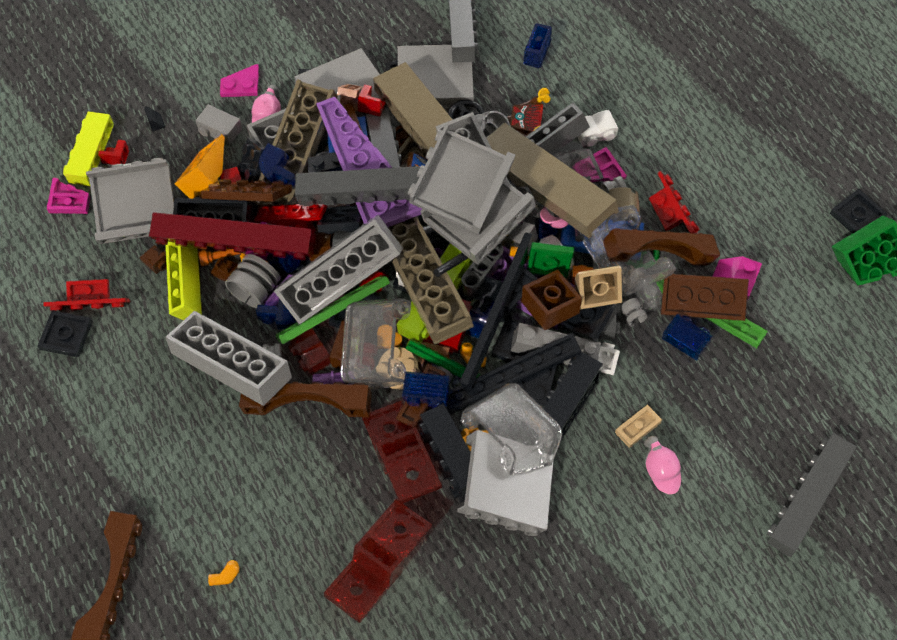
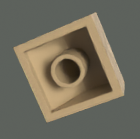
(599, 286)

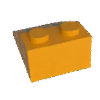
(203, 169)

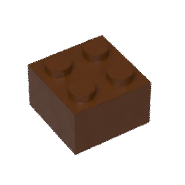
(551, 299)

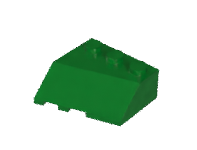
(869, 251)

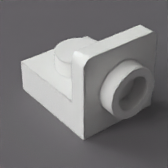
(608, 357)

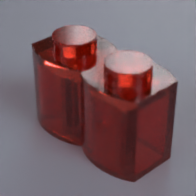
(310, 351)

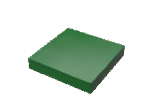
(549, 258)

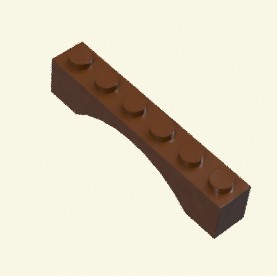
(694, 248)
(350, 399)
(121, 535)

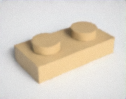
(638, 426)

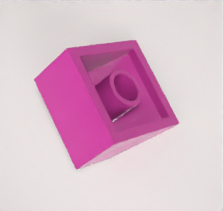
(738, 268)

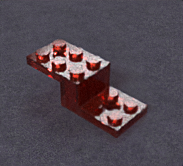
(400, 453)
(377, 560)

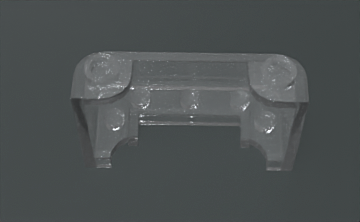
(641, 268)
(371, 343)
(519, 425)

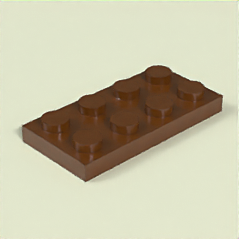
(246, 191)
(705, 297)

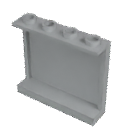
(434, 67)
(348, 69)
(460, 180)
(128, 197)
(504, 216)
(501, 498)

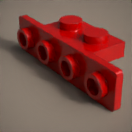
(669, 208)
(291, 215)
(87, 293)

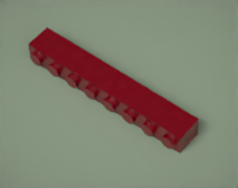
(232, 235)

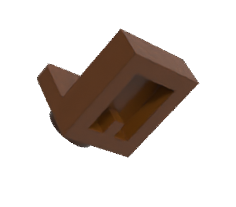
(154, 259)

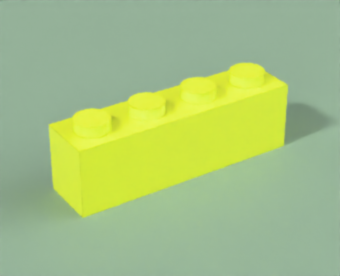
(91, 139)
(183, 280)

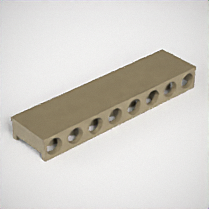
(413, 102)
(301, 134)
(553, 182)
(432, 296)

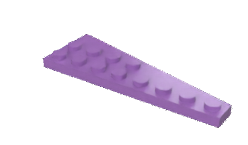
(358, 153)

